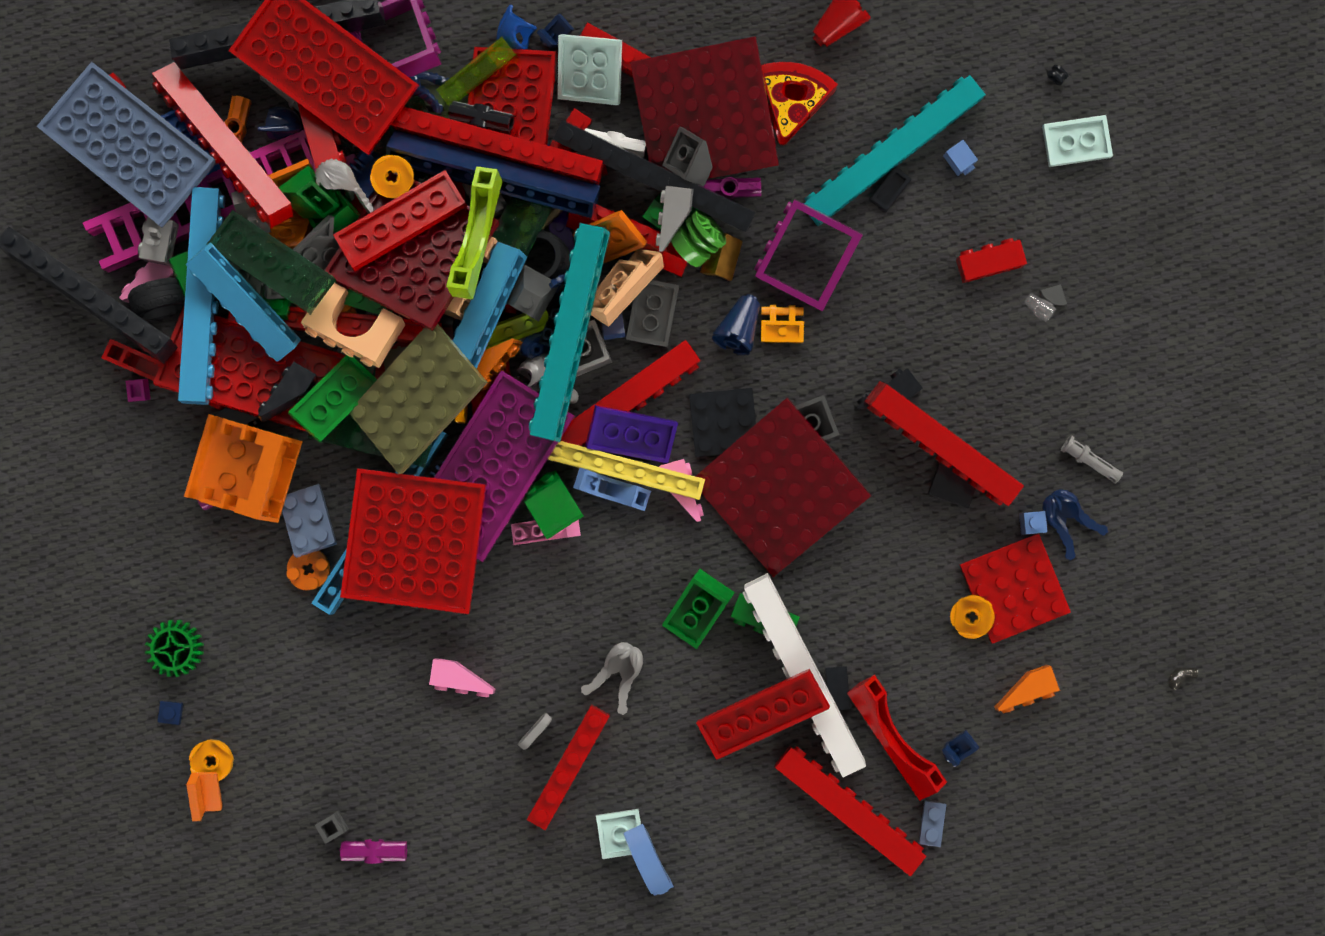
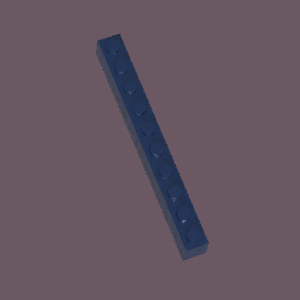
(517, 179)

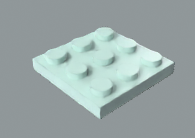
(589, 69)

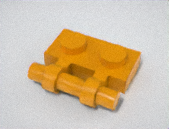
(782, 331)

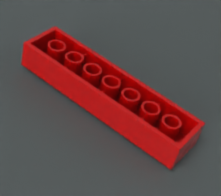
(947, 446)

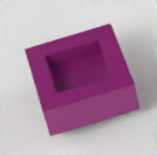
(138, 390)

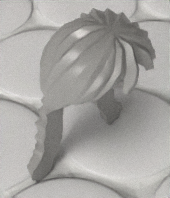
(338, 175)
(622, 659)

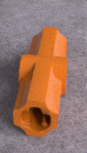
(238, 115)

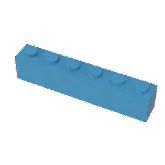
(489, 301)
(243, 302)

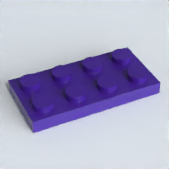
(631, 434)

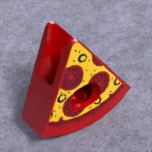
(794, 95)

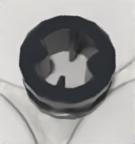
(1057, 75)

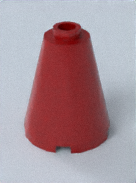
(839, 20)

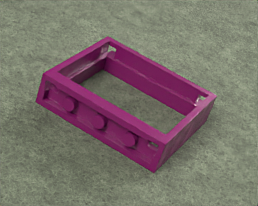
(425, 59)
(780, 229)

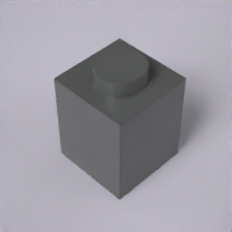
(331, 827)

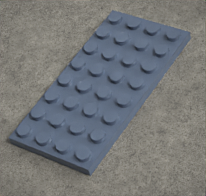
(127, 144)

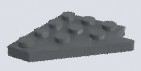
(317, 247)

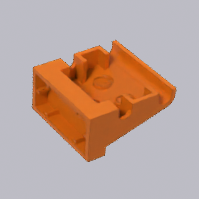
(243, 469)

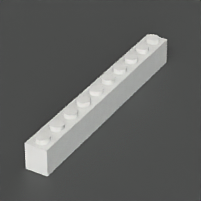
(796, 659)

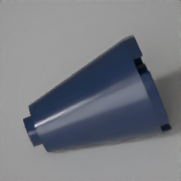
(739, 326)

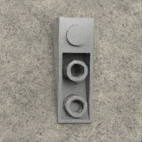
(676, 209)

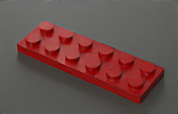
(399, 220)
(763, 714)

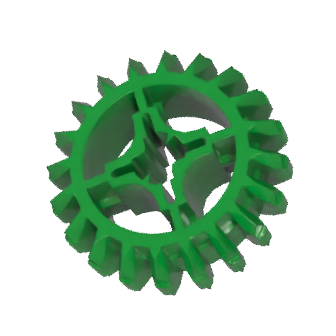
(174, 656)

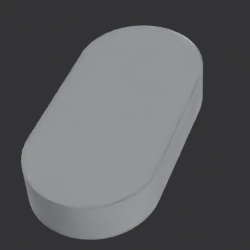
(535, 731)

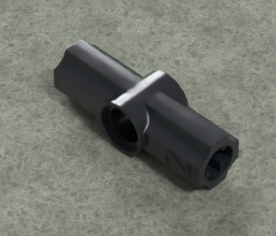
(481, 116)

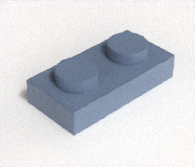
(932, 823)

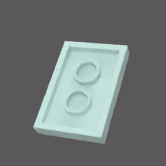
(1077, 141)

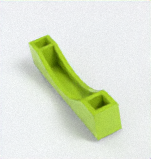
(467, 266)

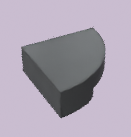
(1054, 295)

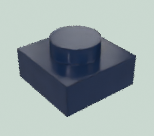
(170, 712)

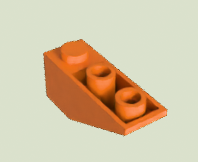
(495, 359)
(1032, 685)

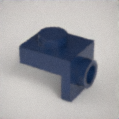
(551, 32)
(959, 748)

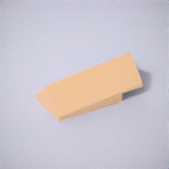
(624, 284)

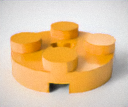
(380, 173)
(962, 623)
(209, 748)

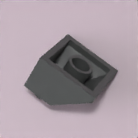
(689, 157)
(531, 293)
(819, 416)

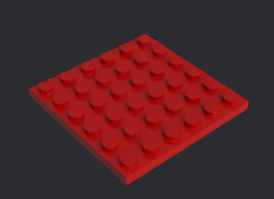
(413, 541)

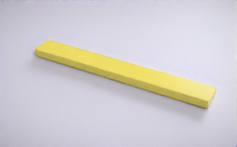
(628, 470)

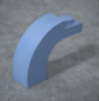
(612, 489)
(647, 860)

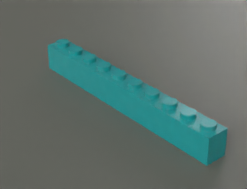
(896, 148)
(569, 332)

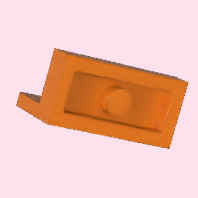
(203, 794)

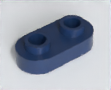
(531, 347)

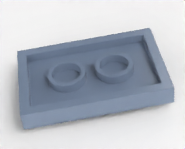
(308, 521)

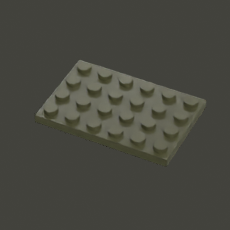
(417, 397)

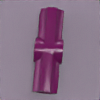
(743, 187)
(373, 851)

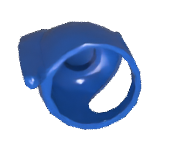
(513, 24)

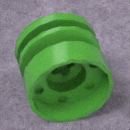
(698, 238)

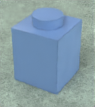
(961, 158)
(1033, 522)

